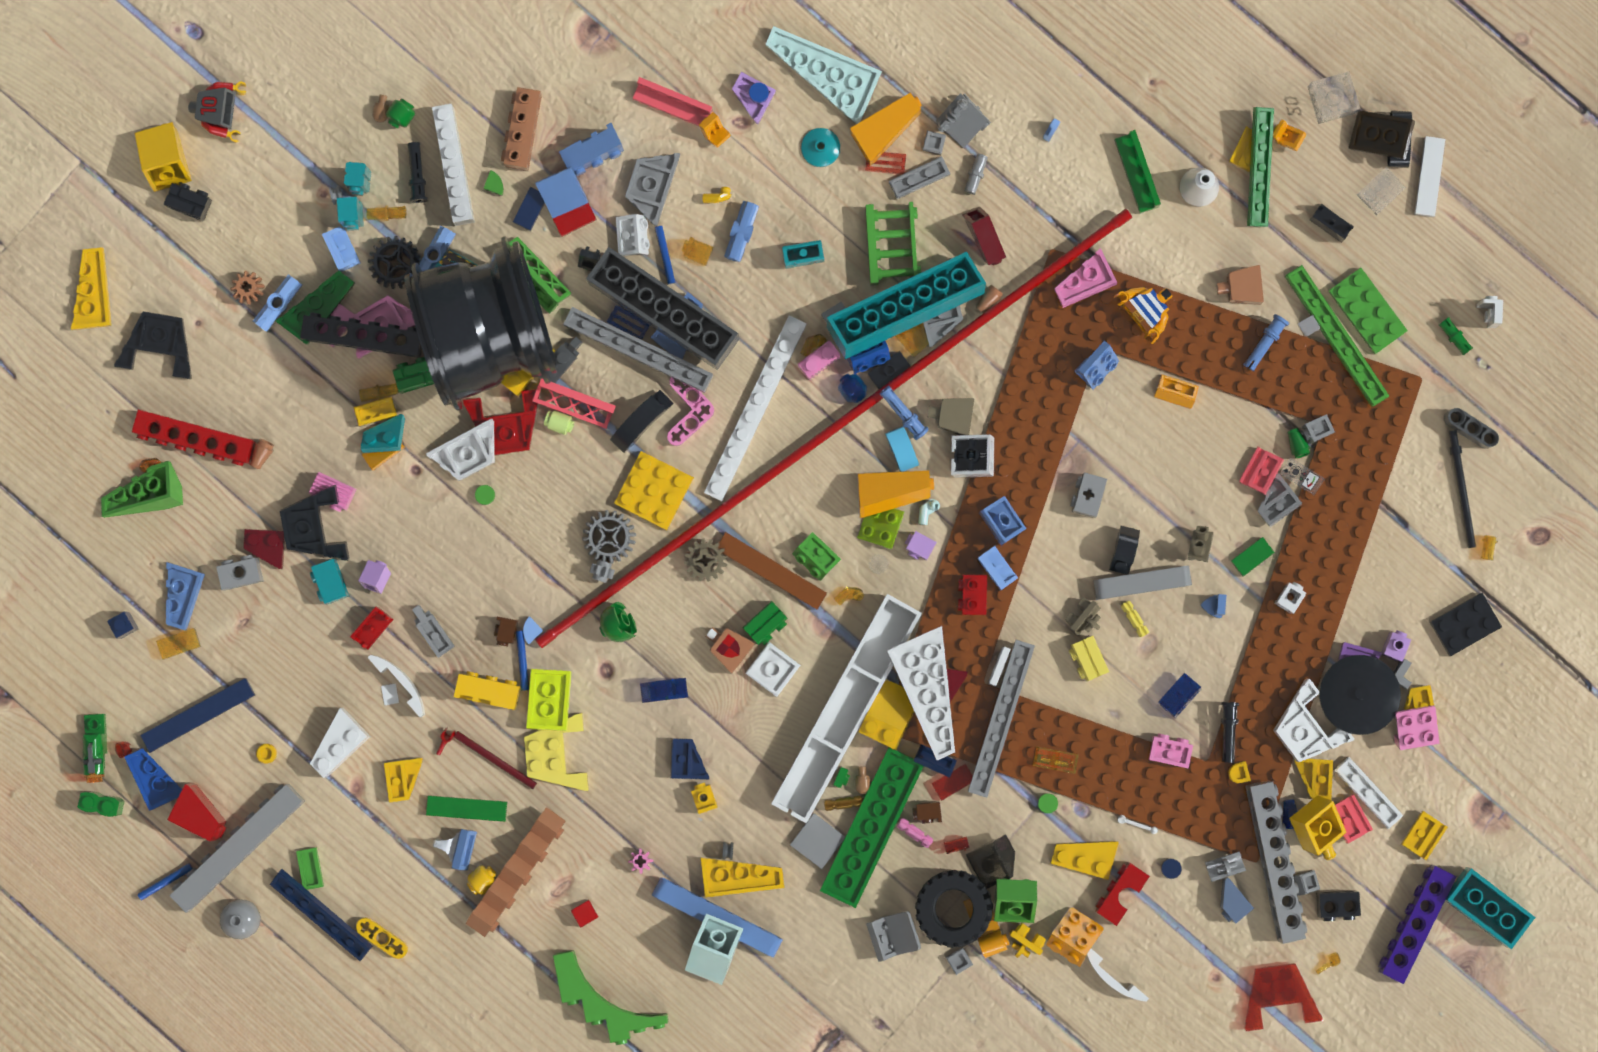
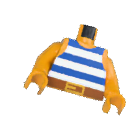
(1146, 309)

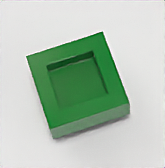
(842, 778)

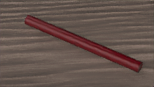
(495, 760)

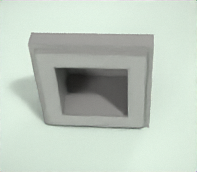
(1306, 882)

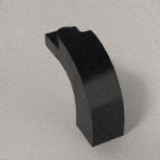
(641, 420)

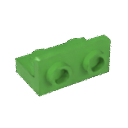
(816, 556)

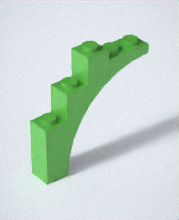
(620, 1022)

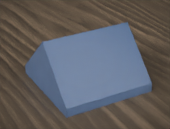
(1002, 520)

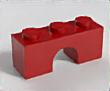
(1129, 877)

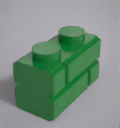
(412, 376)
(765, 623)

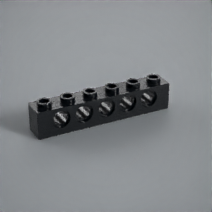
(311, 333)

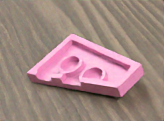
(1088, 280)

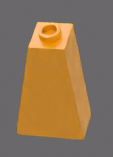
(882, 129)
(892, 490)

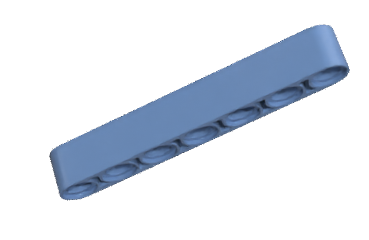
(699, 907)

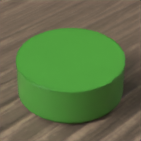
(485, 495)
(1047, 803)

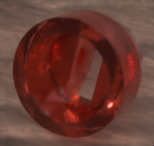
(123, 749)

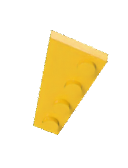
(92, 298)
(732, 877)

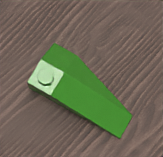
(150, 492)

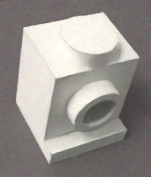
(1298, 593)

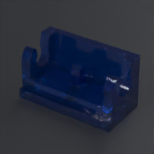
(1179, 695)

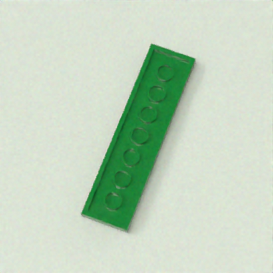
(871, 827)

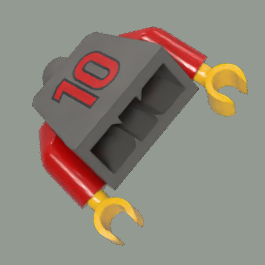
(216, 108)

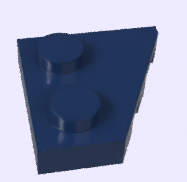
(686, 761)

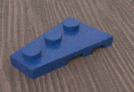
(152, 780)

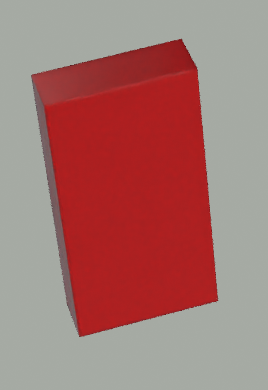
(574, 219)

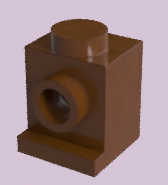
(505, 631)
(927, 812)

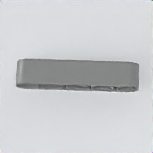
(1142, 582)

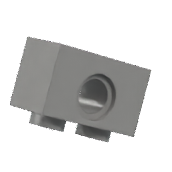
(251, 575)

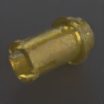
(1488, 547)

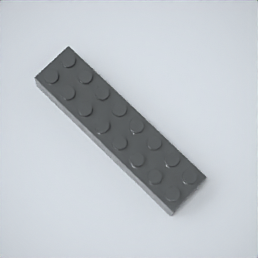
(663, 308)

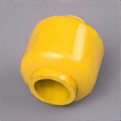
(481, 879)

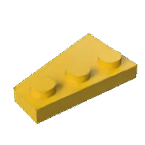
(1087, 858)

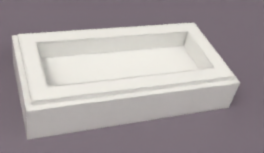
(999, 665)

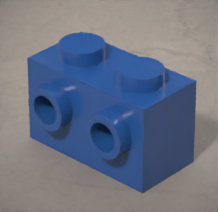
(870, 357)

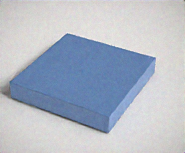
(561, 192)

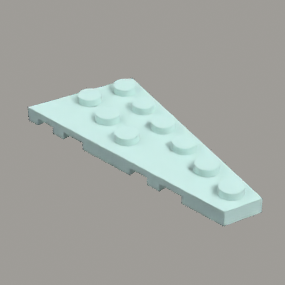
(837, 77)

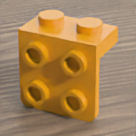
(1074, 936)

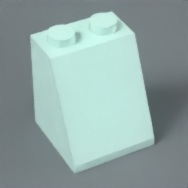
(713, 949)

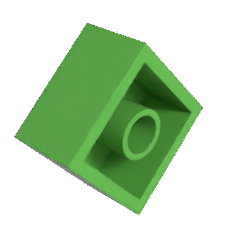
(1015, 900)

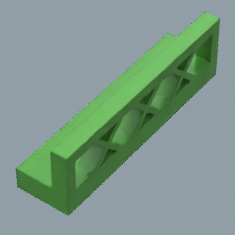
(545, 289)

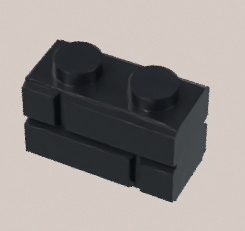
(187, 201)

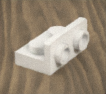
(632, 235)
(1494, 315)

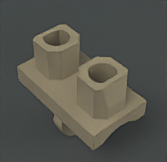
(1200, 544)
(1087, 619)

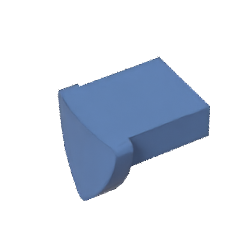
(1215, 605)

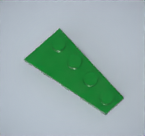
(321, 301)

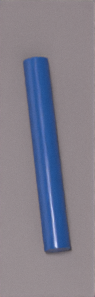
(665, 255)
(522, 660)
(165, 881)

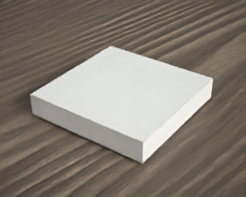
(772, 669)

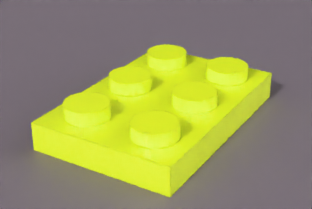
(549, 700)

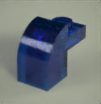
(664, 690)

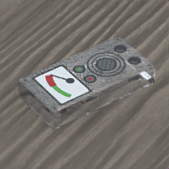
(1302, 476)

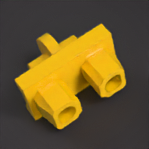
(1035, 944)

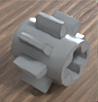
(602, 571)

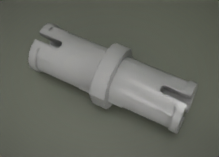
(976, 174)

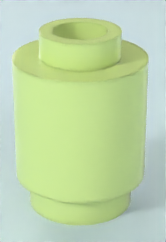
(559, 422)

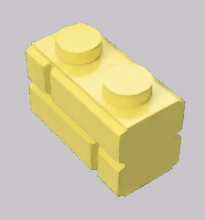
(1089, 659)

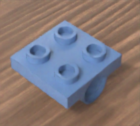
(1098, 365)

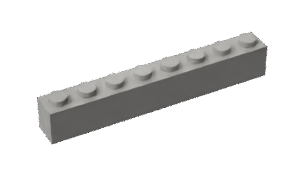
(237, 847)

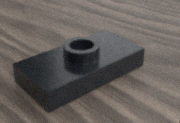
(889, 370)

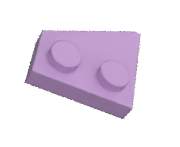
(741, 90)

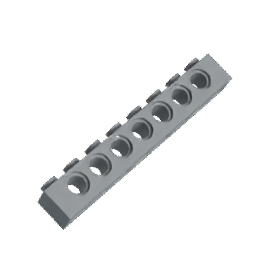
(1298, 928)

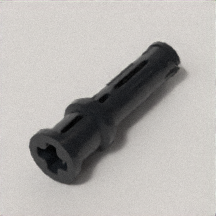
(417, 182)
(1229, 725)

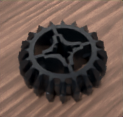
(378, 256)

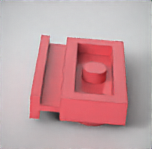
(1261, 470)
(1352, 818)

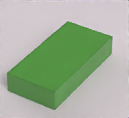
(310, 868)

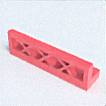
(671, 102)
(577, 396)

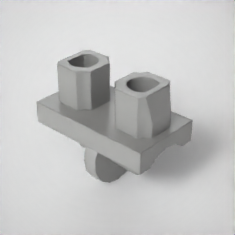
(1225, 866)

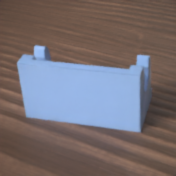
(341, 249)
(997, 568)

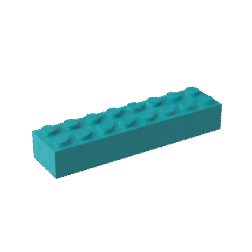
(905, 305)

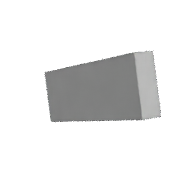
(919, 177)

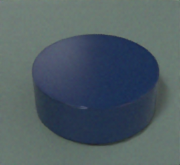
(1171, 868)

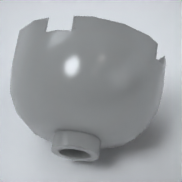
(240, 919)

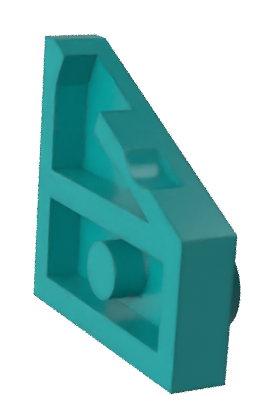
(384, 436)

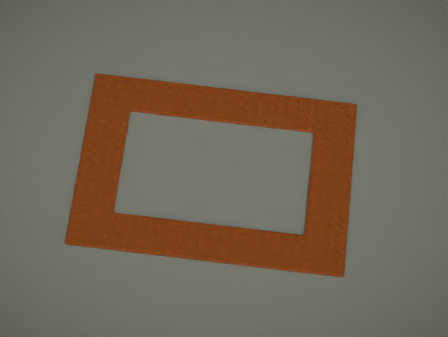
(1317, 551)

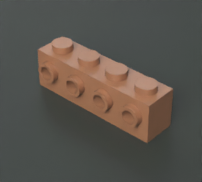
(522, 128)

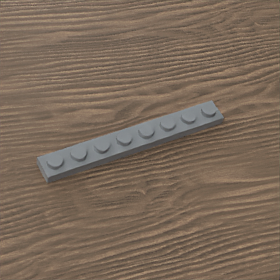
(638, 349)
(1001, 718)

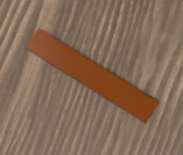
(772, 571)

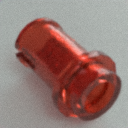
(956, 845)

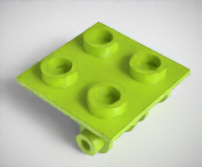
(881, 528)

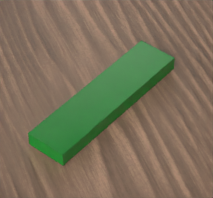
(466, 808)

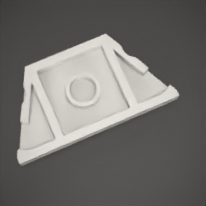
(467, 452)

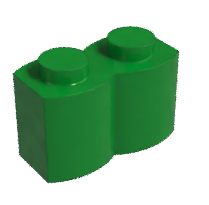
(104, 805)

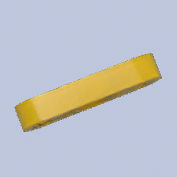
(391, 950)

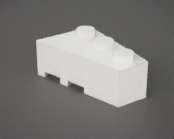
(339, 743)

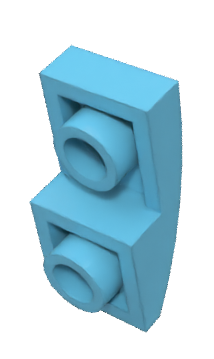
(902, 449)

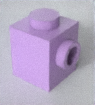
(919, 545)
(375, 576)
(1396, 646)

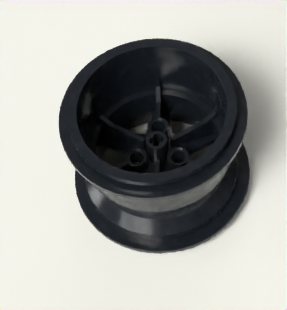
(479, 323)

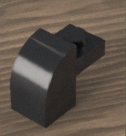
(1125, 550)

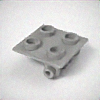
(961, 120)

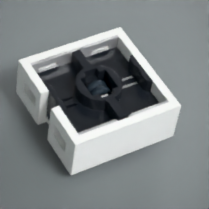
(972, 456)

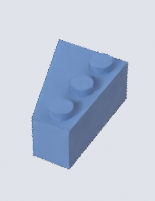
(592, 150)

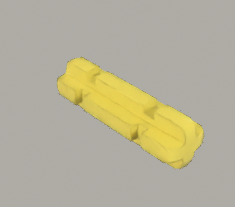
(1134, 618)

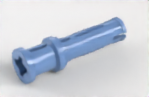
(1270, 335)
(909, 419)

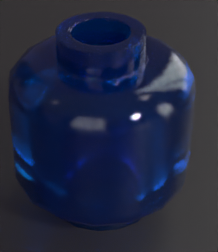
(852, 388)

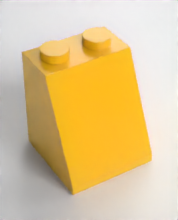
(162, 156)

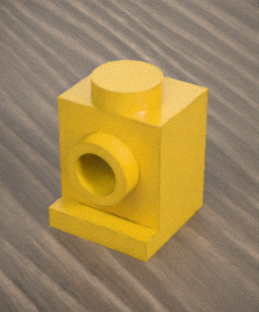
(704, 806)

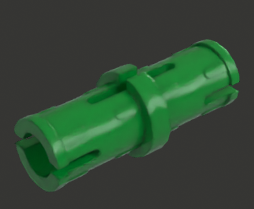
(1455, 336)

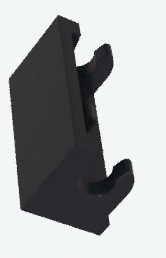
(1331, 223)

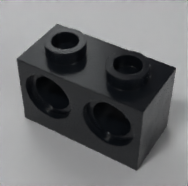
(1338, 899)

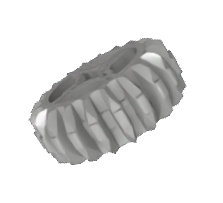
(601, 543)

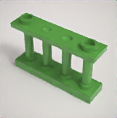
(875, 235)

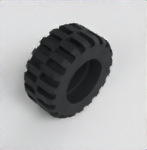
(934, 927)

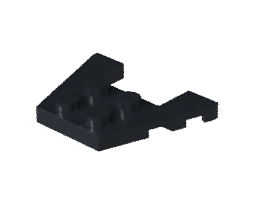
(158, 335)
(304, 526)

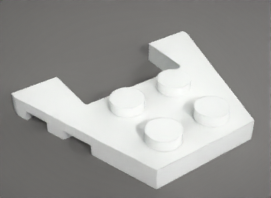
(1301, 732)

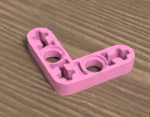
(696, 407)

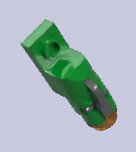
(94, 747)

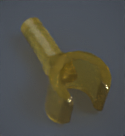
(1334, 961)

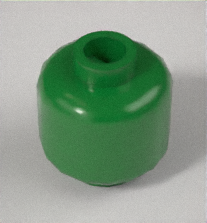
(400, 113)

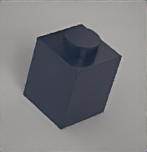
(122, 625)

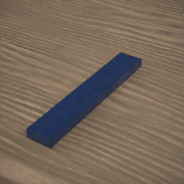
(198, 715)
(321, 915)

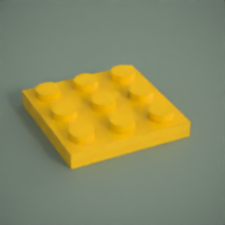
(653, 490)

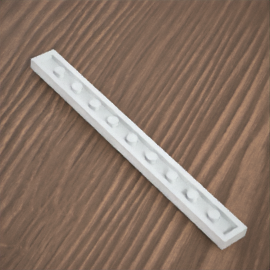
(755, 408)

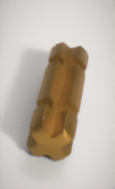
(843, 803)

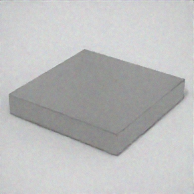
(817, 840)

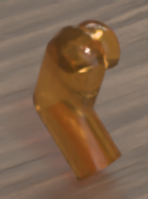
(146, 463)

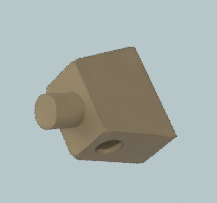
(953, 415)

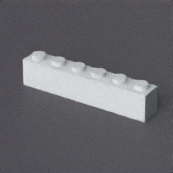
(453, 164)

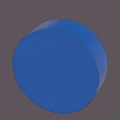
(758, 92)

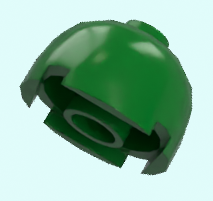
(616, 623)

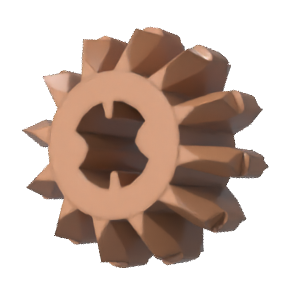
(254, 291)

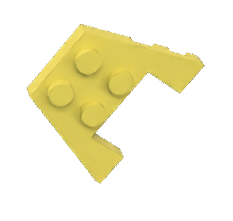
(547, 756)

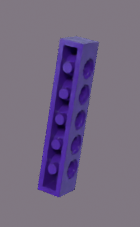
(1427, 918)

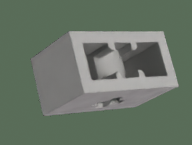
(1096, 486)

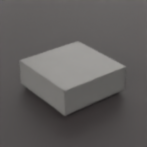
(934, 142)
(959, 961)

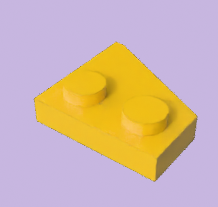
(1317, 776)

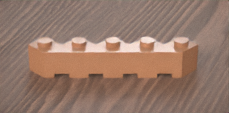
(516, 872)

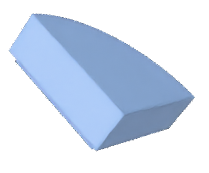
(1051, 129)
(531, 630)

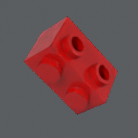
(973, 595)

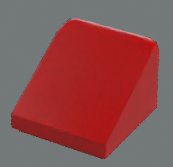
(584, 913)

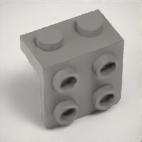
(893, 935)

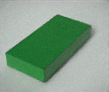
(1252, 556)

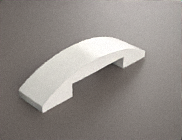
(415, 702)
(1131, 991)

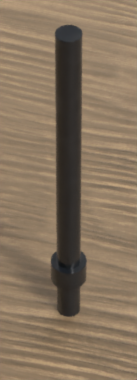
(1456, 451)

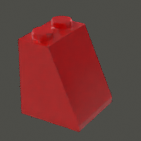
(197, 814)

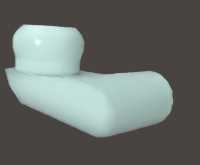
(926, 509)

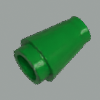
(1298, 444)

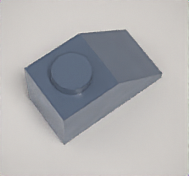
(1233, 902)

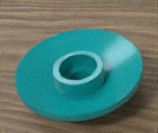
(821, 157)

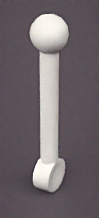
(1122, 819)

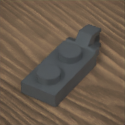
(565, 357)

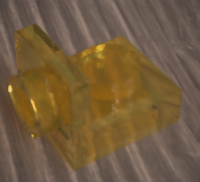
(697, 251)

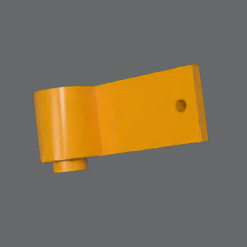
(992, 939)

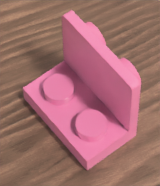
(1416, 728)

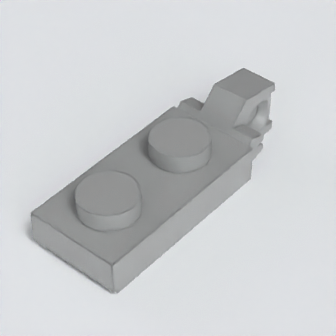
(432, 632)

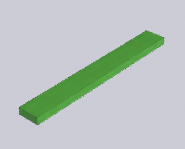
(1337, 336)

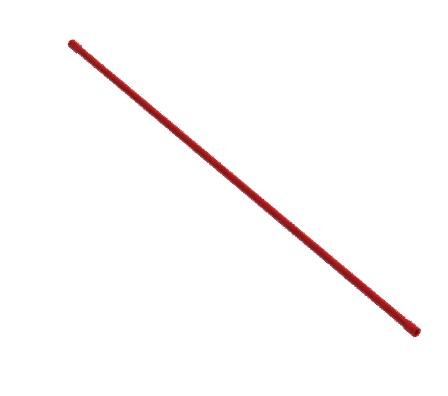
(551, 634)

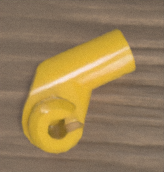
(717, 197)

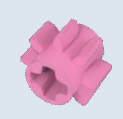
(637, 865)

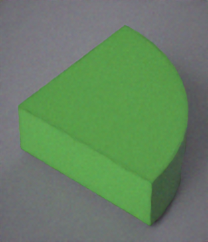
(494, 184)

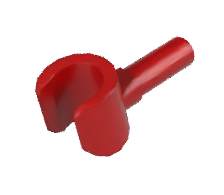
(445, 738)

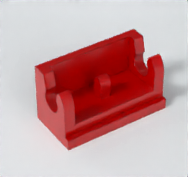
(372, 628)

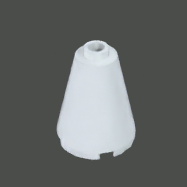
(1199, 187)

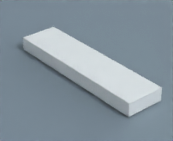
(1429, 176)
(1368, 792)

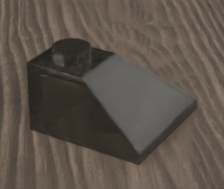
(993, 861)

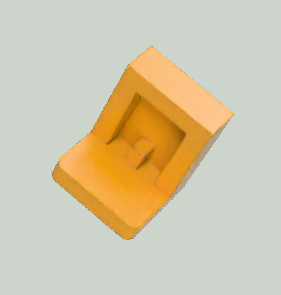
(713, 130)
(1288, 135)

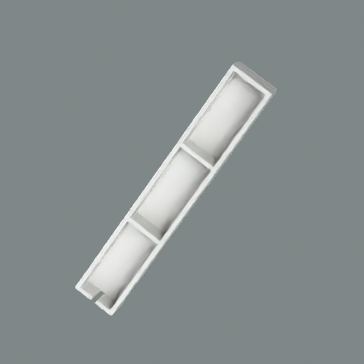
(845, 709)

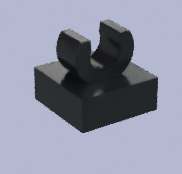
(588, 259)

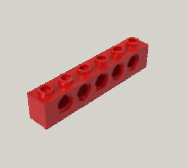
(145, 420)

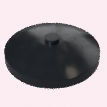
(1360, 694)

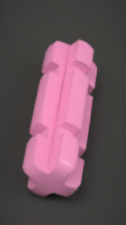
(915, 833)

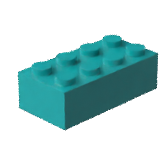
(1489, 908)

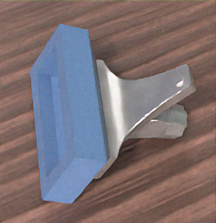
(458, 848)

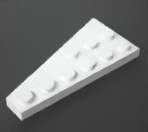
(924, 677)

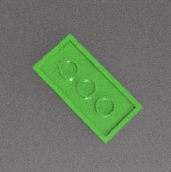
(1367, 311)

